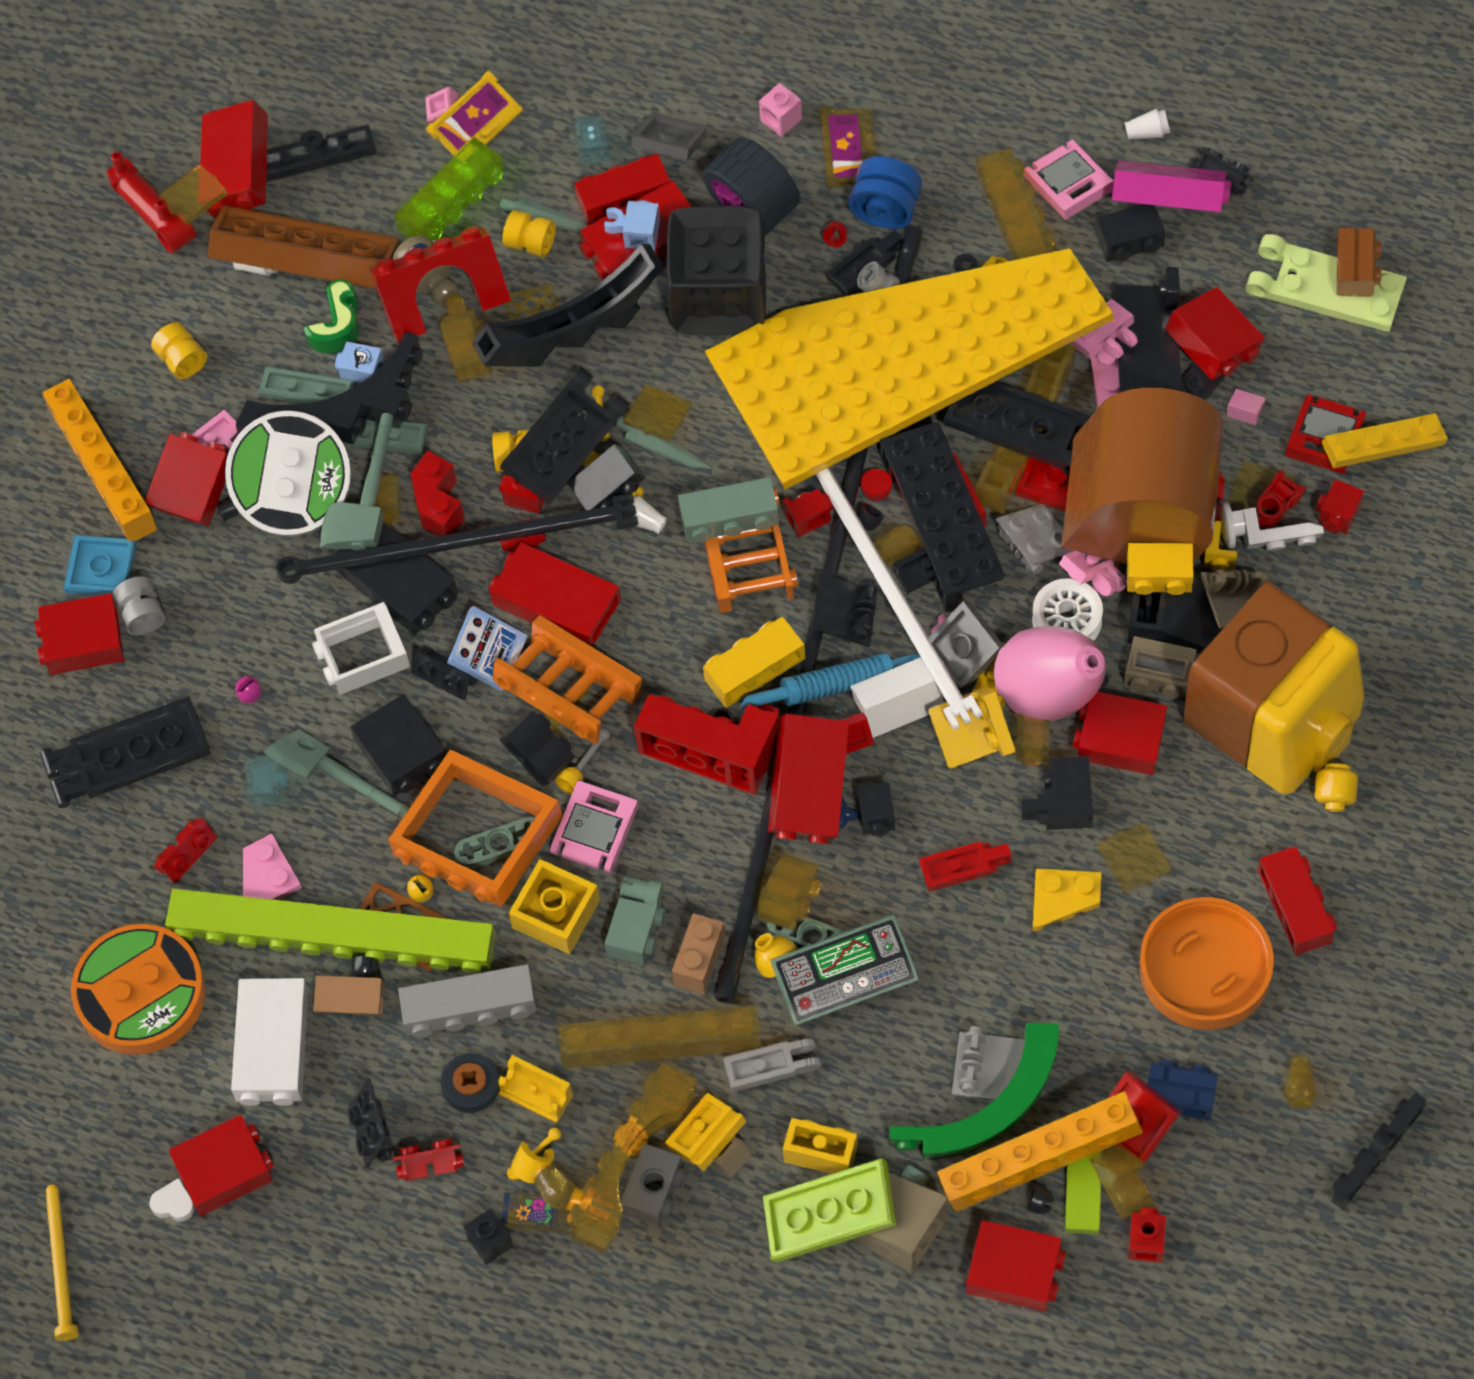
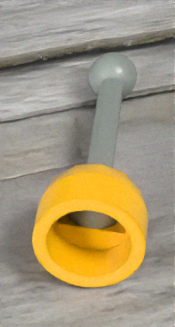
(568, 777)

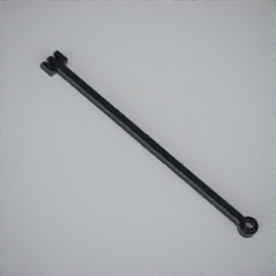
(621, 512)

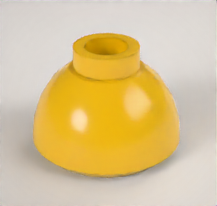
(768, 948)

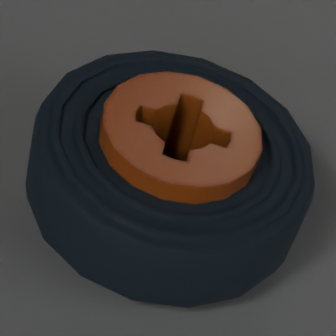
(476, 1093)

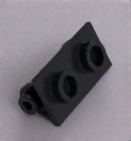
(1235, 172)
(434, 669)

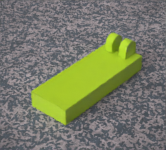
(1083, 1197)

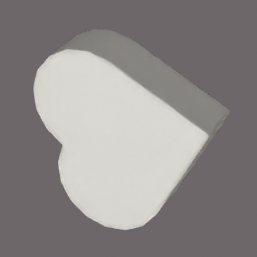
(172, 1202)

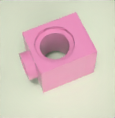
(780, 109)

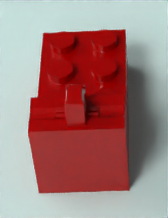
(709, 744)

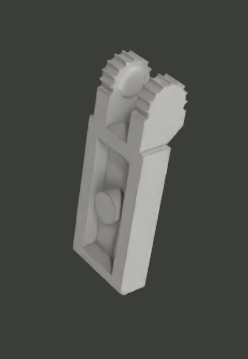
(769, 1064)

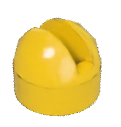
(415, 892)

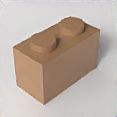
(698, 954)

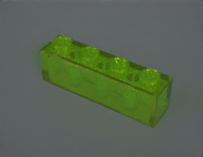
(450, 192)

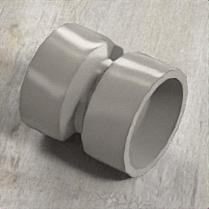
(139, 605)

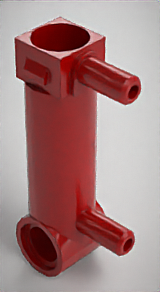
(148, 205)

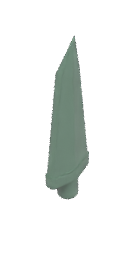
(538, 210)
(663, 447)

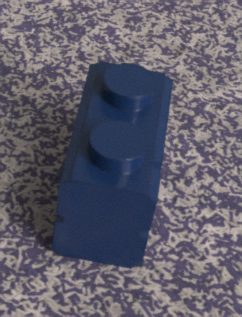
(1186, 1089)

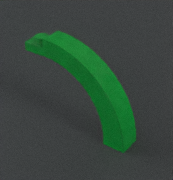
(998, 1116)

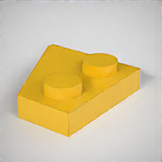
(1064, 894)

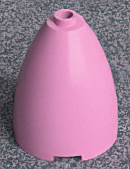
(1049, 672)

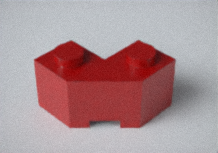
(431, 483)

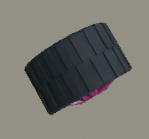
(754, 179)

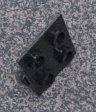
(845, 609)
(369, 1122)

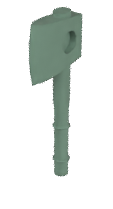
(360, 524)
(306, 754)

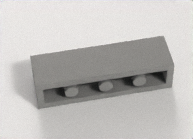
(467, 1001)

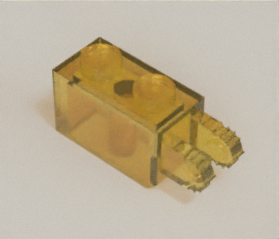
(458, 333)

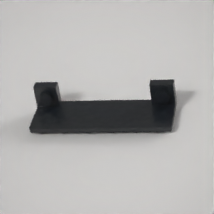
(1156, 356)
(941, 511)

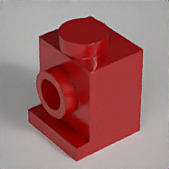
(807, 511)
(1143, 1246)

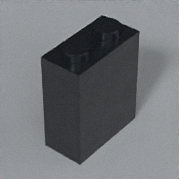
(398, 745)

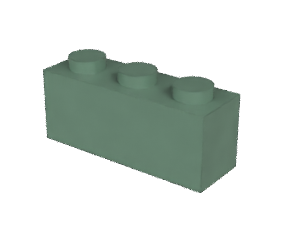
(728, 510)

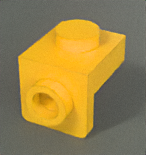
(1216, 558)

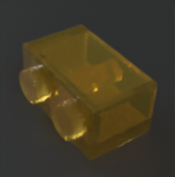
(788, 892)

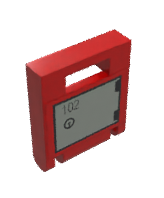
(1315, 423)

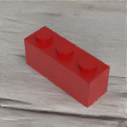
(619, 186)
(1297, 900)

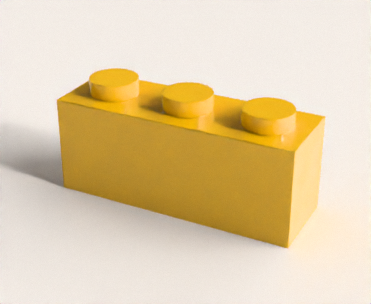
(753, 661)

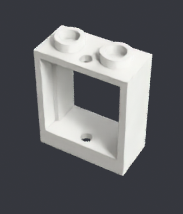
(350, 627)

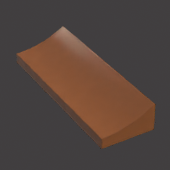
(298, 246)

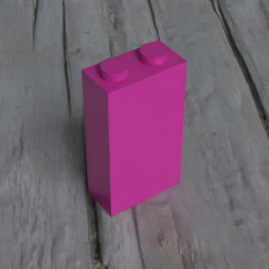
(1170, 186)

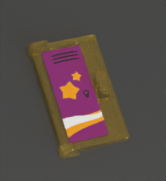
(845, 138)

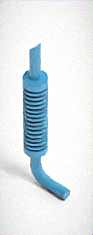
(826, 681)

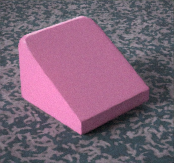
(440, 102)
(1245, 406)

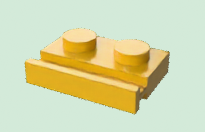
(705, 1132)

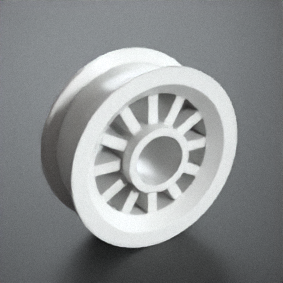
(1086, 607)

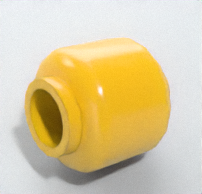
(1336, 787)

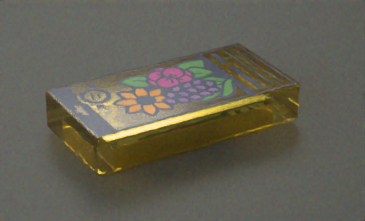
(532, 1213)

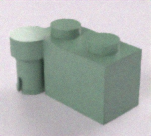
(635, 920)

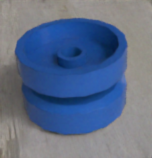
(885, 192)

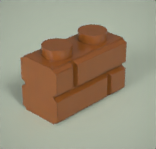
(1357, 262)

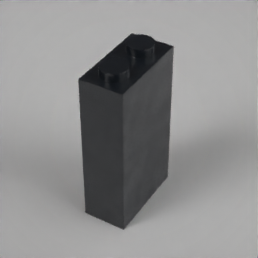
(409, 586)

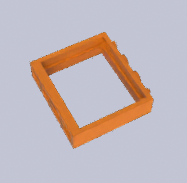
(498, 785)

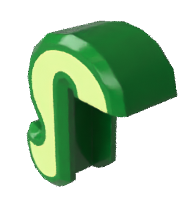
(345, 326)

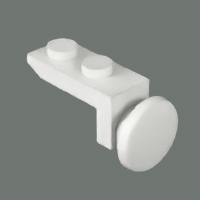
(1246, 524)

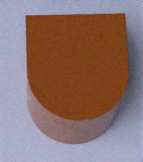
(1144, 474)

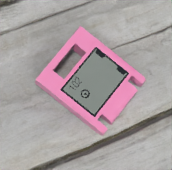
(1063, 173)
(594, 831)

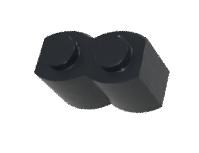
(537, 747)

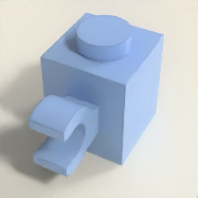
(638, 225)

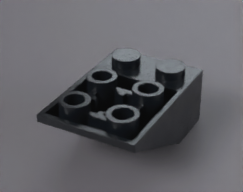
(1174, 619)

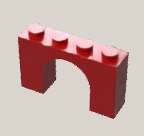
(399, 278)

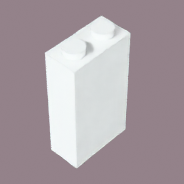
(270, 1041)

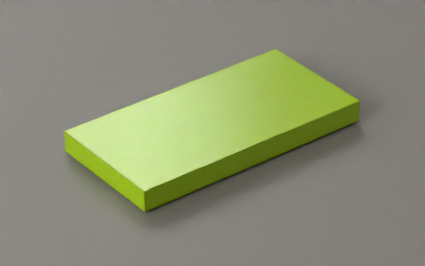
(829, 1210)

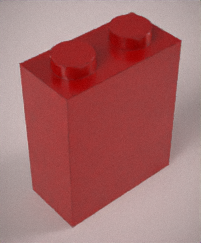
(1215, 334)
(188, 479)
(79, 634)
(1121, 732)
(222, 1164)
(1015, 1266)

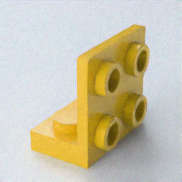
(976, 738)

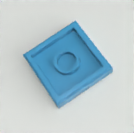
(98, 564)

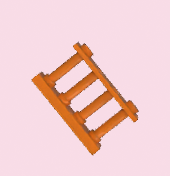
(721, 564)
(581, 657)

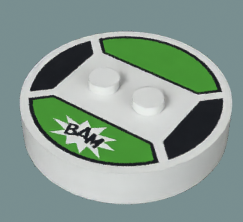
(287, 472)

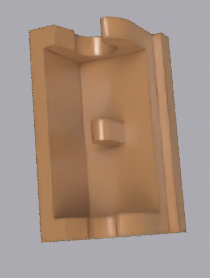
(349, 995)

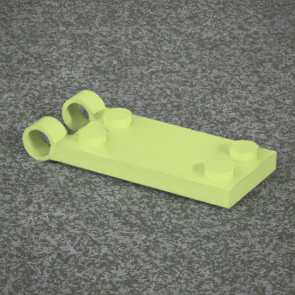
(1315, 286)

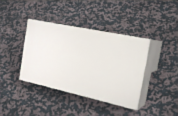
(897, 696)

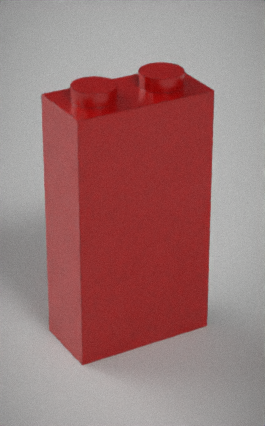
(236, 152)
(609, 249)
(556, 590)
(808, 778)

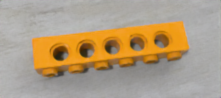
(99, 461)
(1039, 1152)

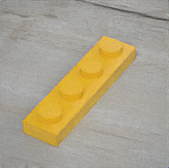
(1384, 440)

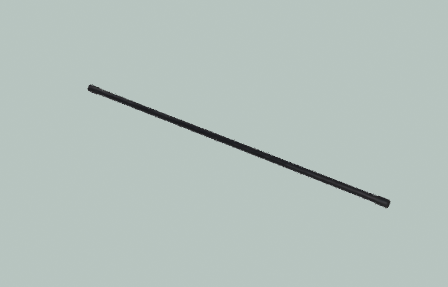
(730, 974)

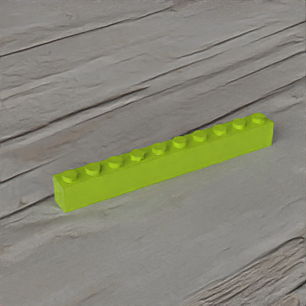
(331, 930)

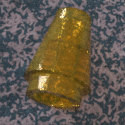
(1300, 1083)

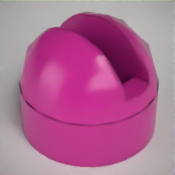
(250, 693)

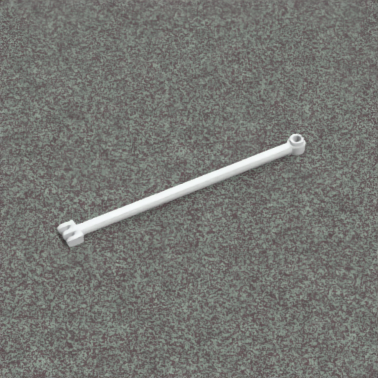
(957, 704)

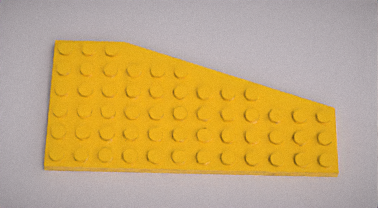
(876, 361)

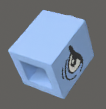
(358, 362)

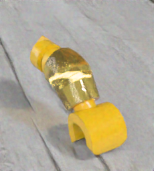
(551, 1183)

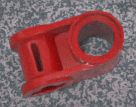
(1280, 498)

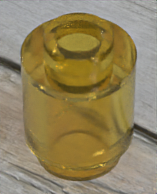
(896, 544)

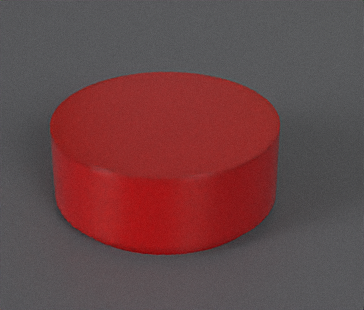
(876, 484)

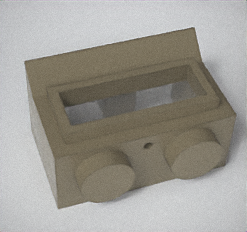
(1159, 667)

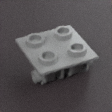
(1033, 536)
(985, 1064)

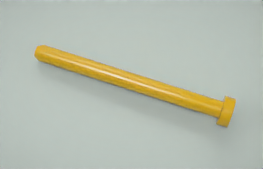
(66, 1329)

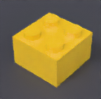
(554, 906)

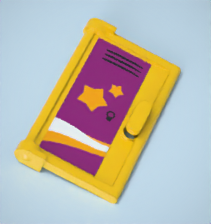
(482, 110)

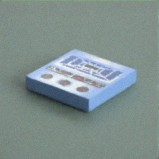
(482, 642)

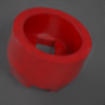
(829, 234)

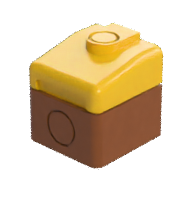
(1277, 690)

